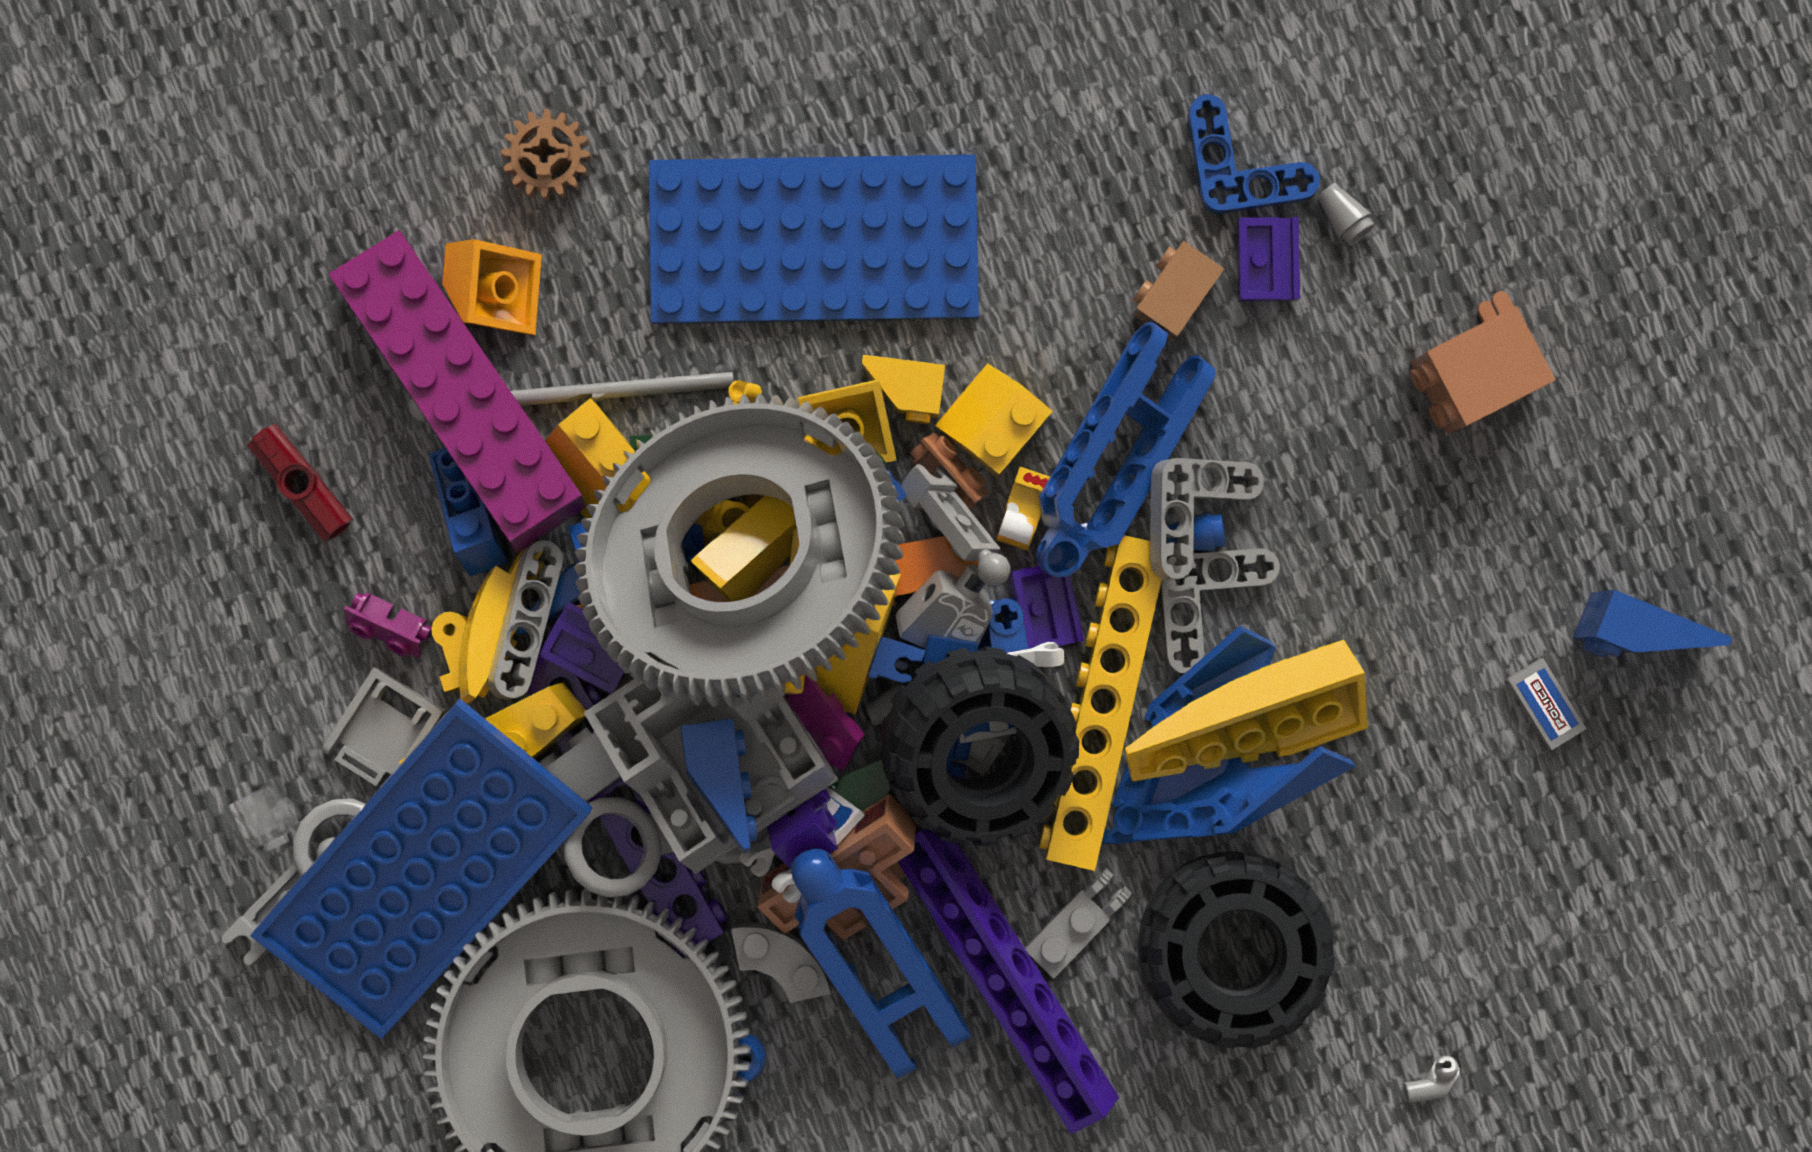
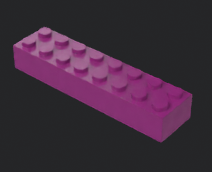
(458, 391)

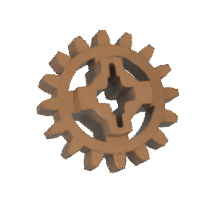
(546, 172)

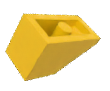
(908, 385)

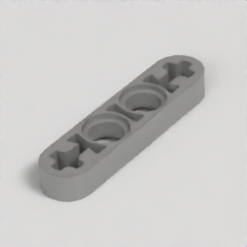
(530, 621)

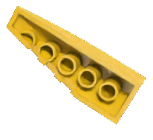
(1266, 711)

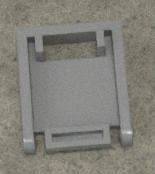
(377, 732)

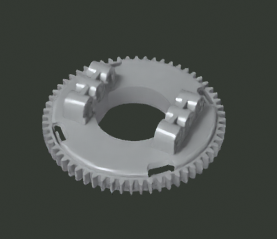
(637, 564)
(576, 950)

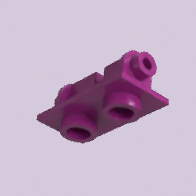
(371, 619)

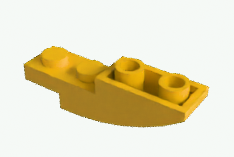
(484, 628)

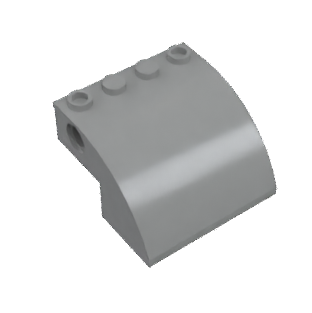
(646, 748)

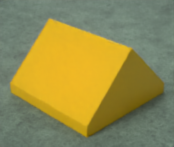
(863, 409)

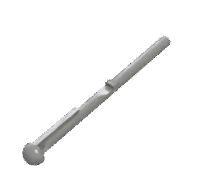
(602, 391)

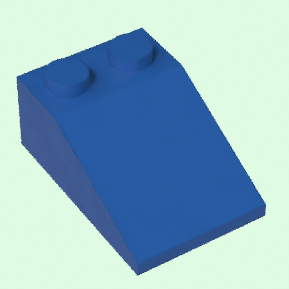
(1625, 624)

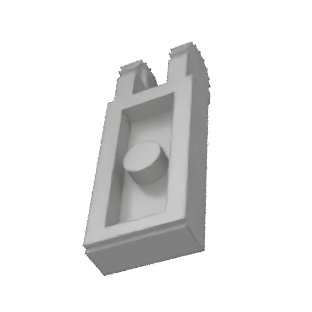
(1074, 926)

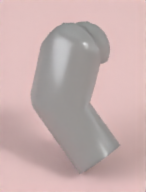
(1436, 1083)

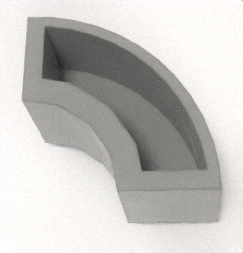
(782, 957)

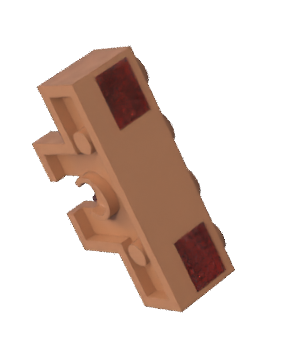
(871, 846)

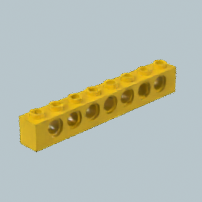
(1084, 847)

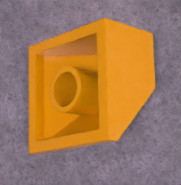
(493, 285)

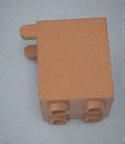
(1481, 367)

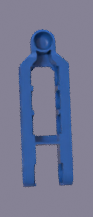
(1163, 427)
(828, 892)

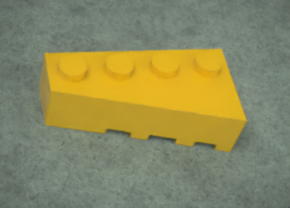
(539, 719)

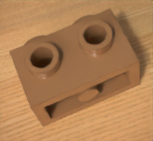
(1177, 290)

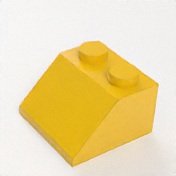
(994, 419)

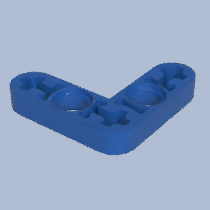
(1226, 173)

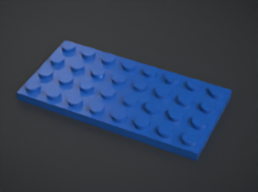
(813, 239)
(421, 869)

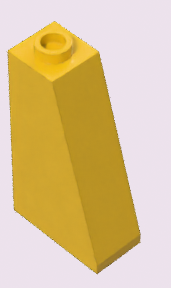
(748, 549)

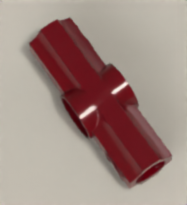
(283, 463)

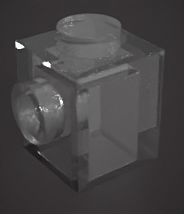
(265, 818)

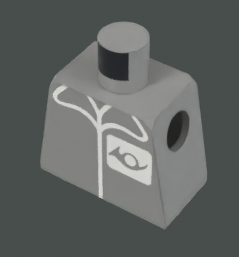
(946, 608)

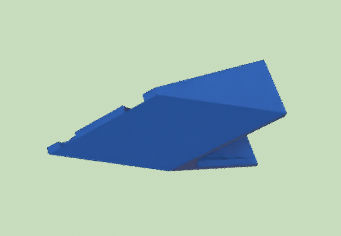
(1221, 797)

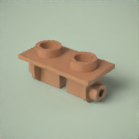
(943, 453)

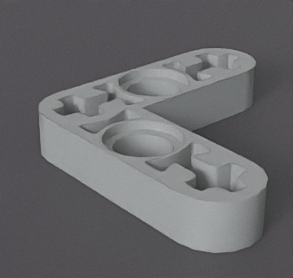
(1187, 488)
(1190, 595)

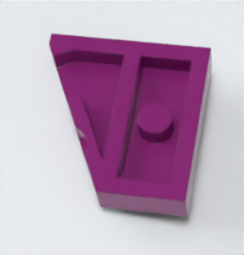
(827, 723)

